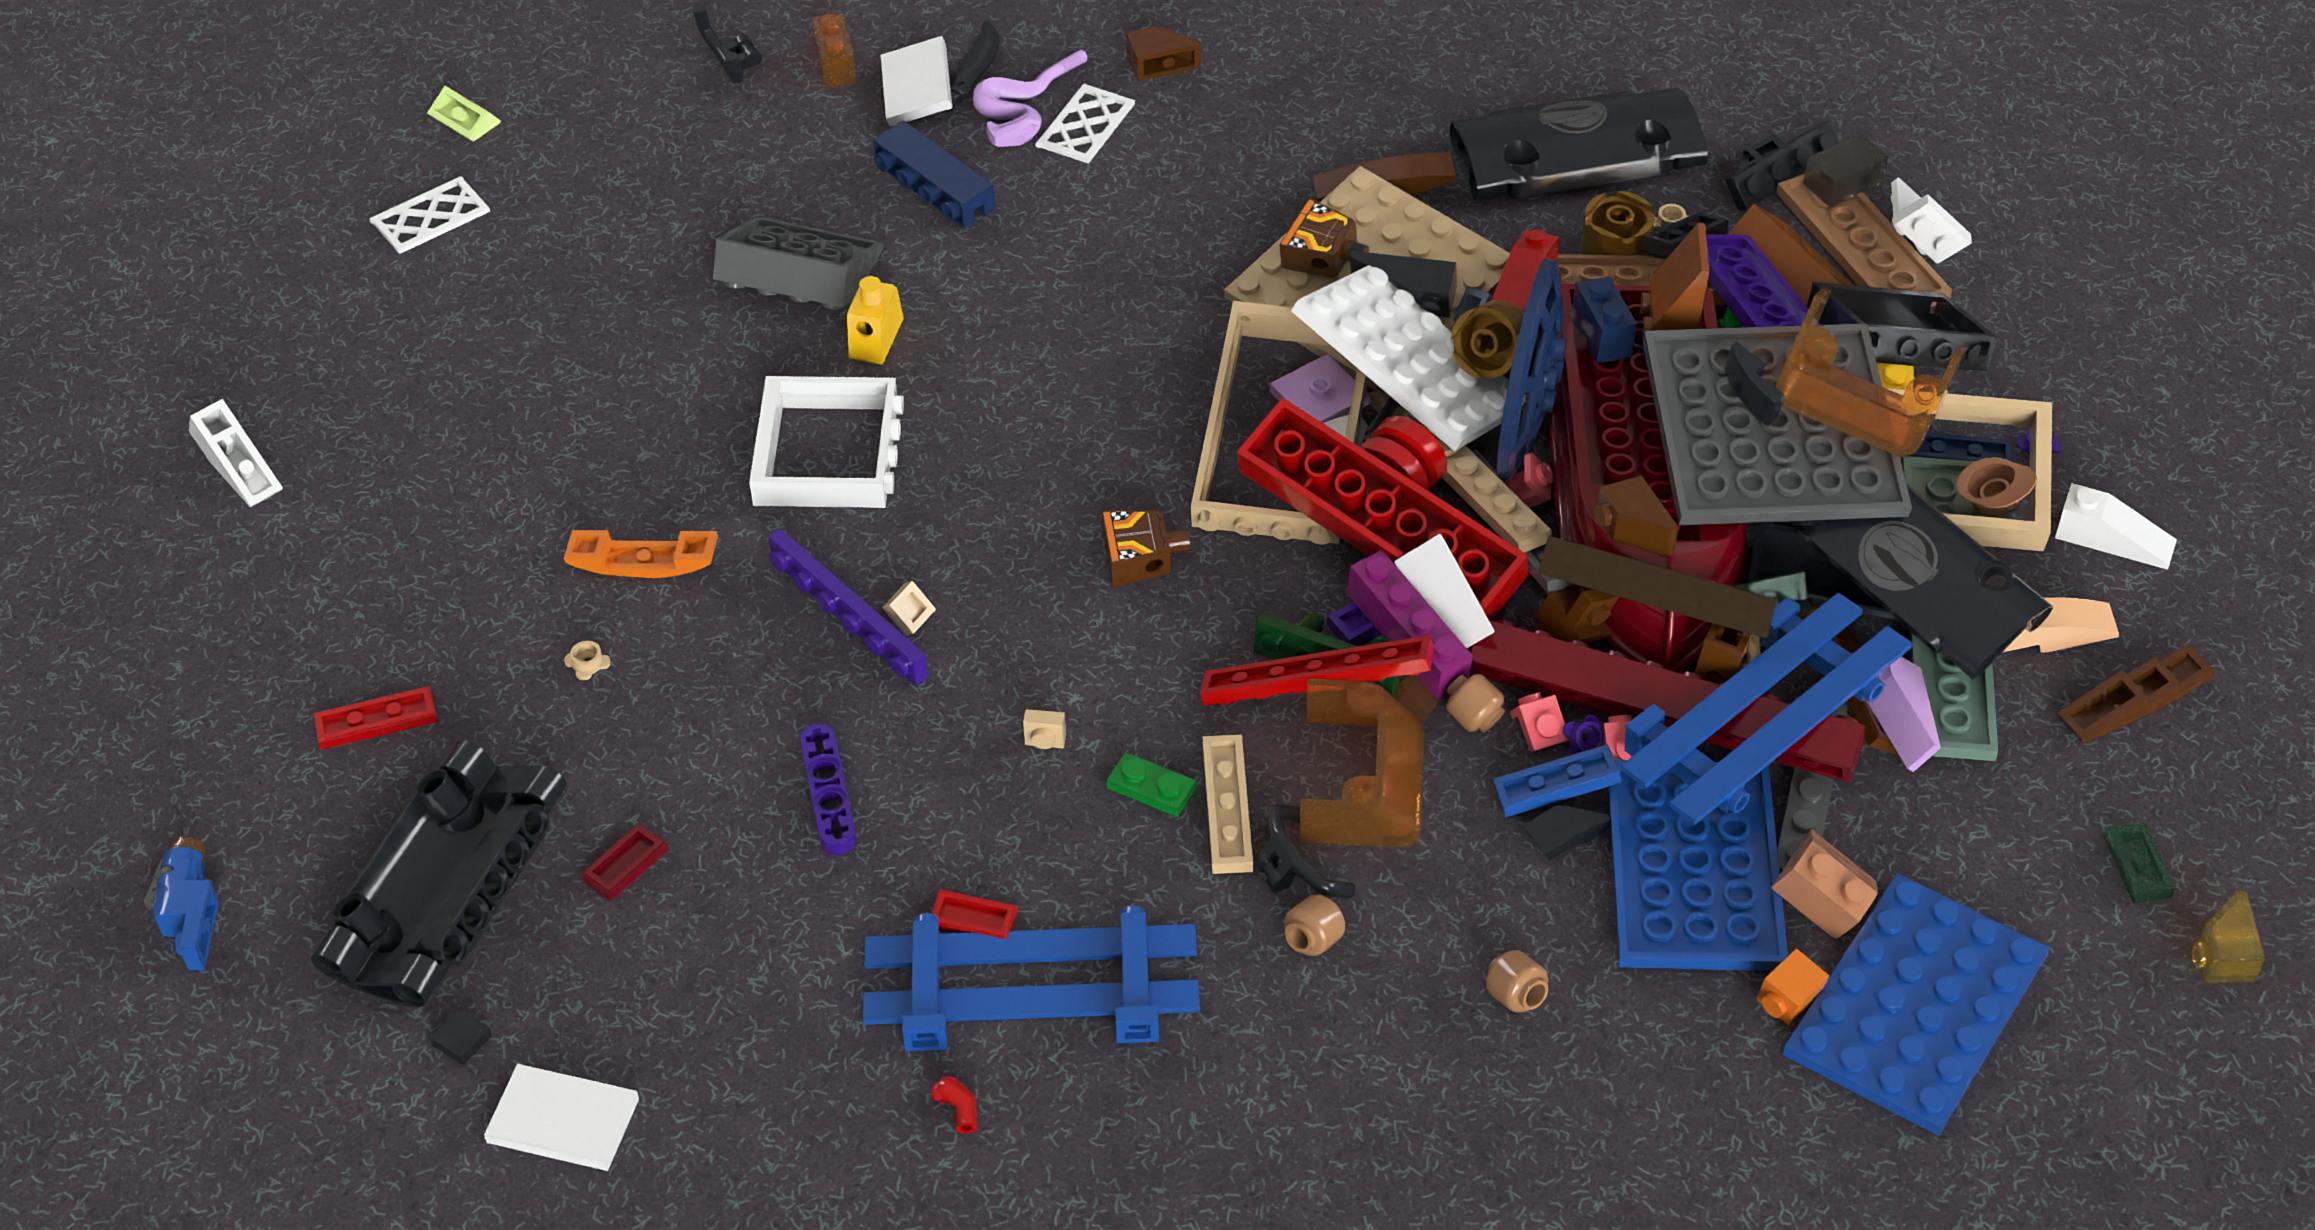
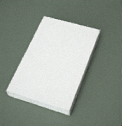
(916, 81)
(562, 1117)

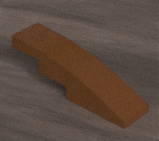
(1408, 172)
(2135, 695)

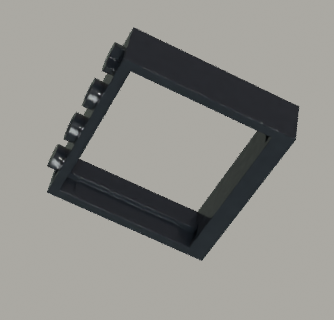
(1906, 327)

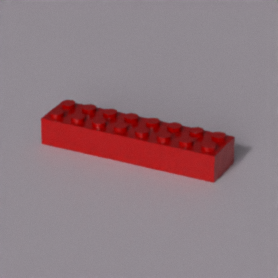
(1372, 502)

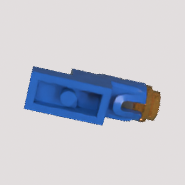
(184, 901)

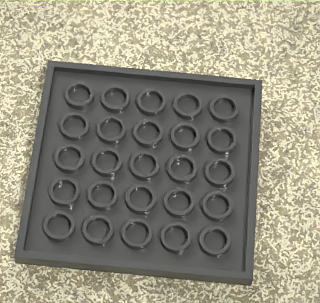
(1734, 466)

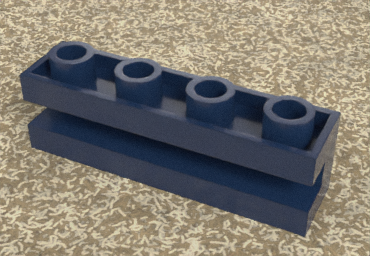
(933, 174)

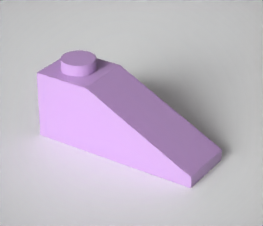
(1907, 713)

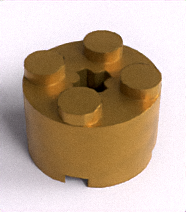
(1616, 224)
(1487, 338)

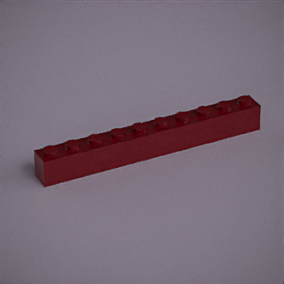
(1628, 687)

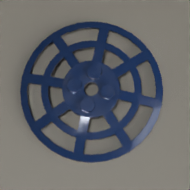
(1543, 306)

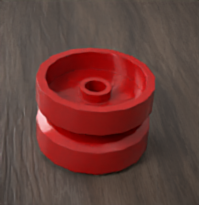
(1408, 450)

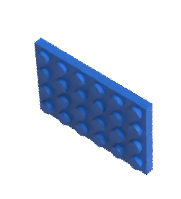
(1698, 889)
(1916, 1003)

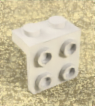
(1926, 223)

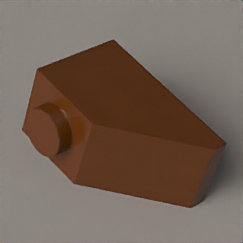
(1161, 52)
(1636, 516)

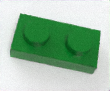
(1151, 784)

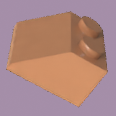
(1826, 886)

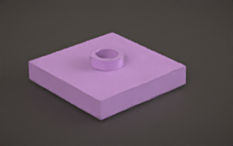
(1318, 389)

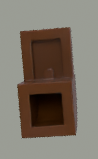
(1576, 614)

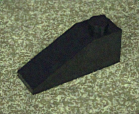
(1427, 280)

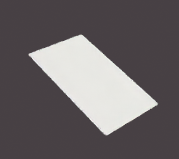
(1446, 590)

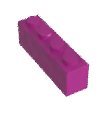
(1403, 613)

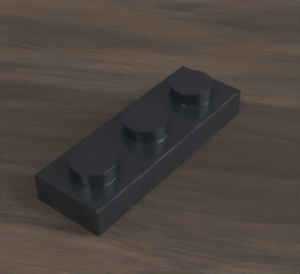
(1666, 239)

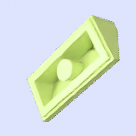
(462, 114)

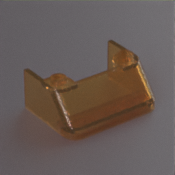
(1853, 403)
(1377, 808)

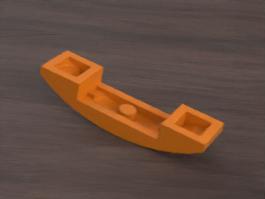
(648, 559)

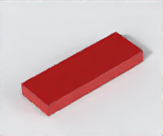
(375, 717)

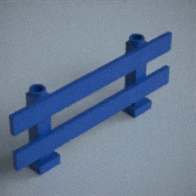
(1789, 643)
(1133, 1001)

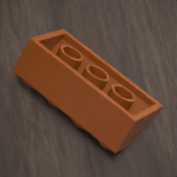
(1788, 252)

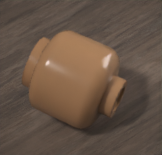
(1475, 703)
(1314, 925)
(1517, 981)

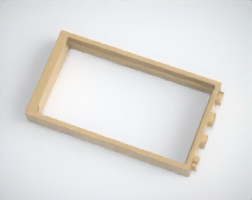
(1267, 323)
(2033, 414)

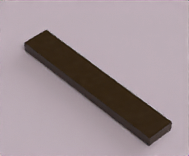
(1658, 586)

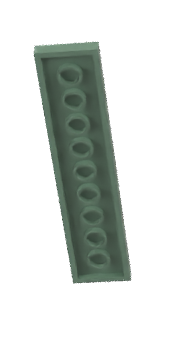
(1959, 705)

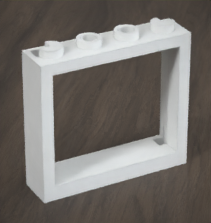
(825, 394)

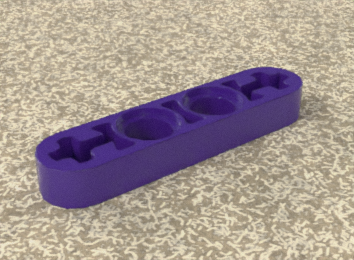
(828, 789)

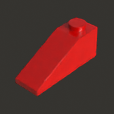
(1523, 265)

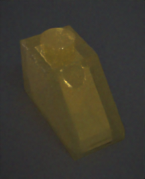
(2230, 944)

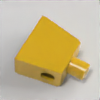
(875, 308)

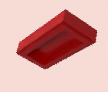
(973, 914)

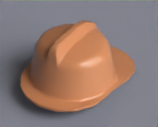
(1995, 485)

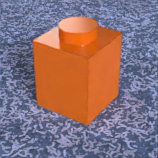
(1792, 987)

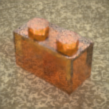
(834, 50)

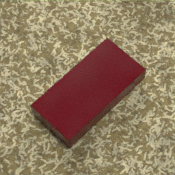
(624, 862)

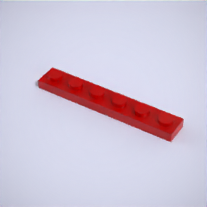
(1292, 674)

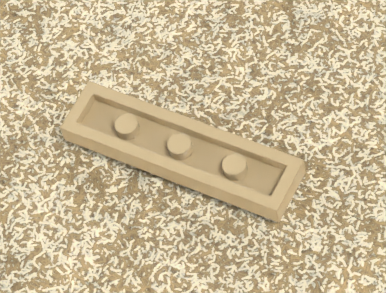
(1227, 804)

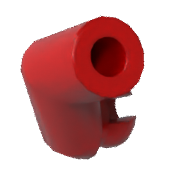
(961, 1098)

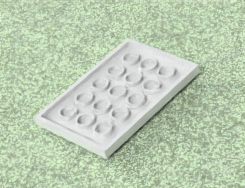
(1405, 354)

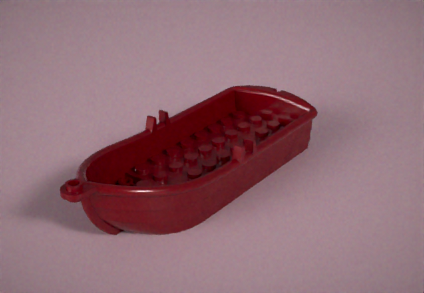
(1610, 433)

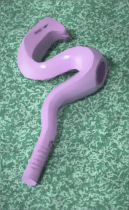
(993, 100)

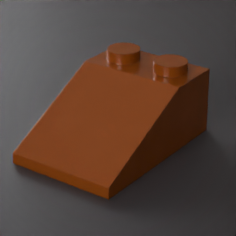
(1678, 286)

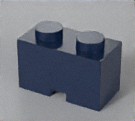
(1603, 319)

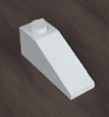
(233, 453)
(2110, 526)

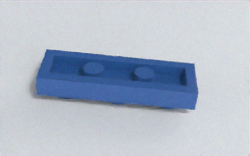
(1557, 780)

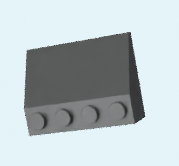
(794, 261)

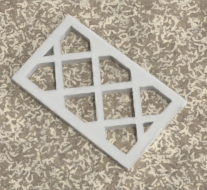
(1066, 147)
(424, 233)

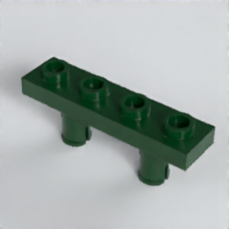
(1283, 639)

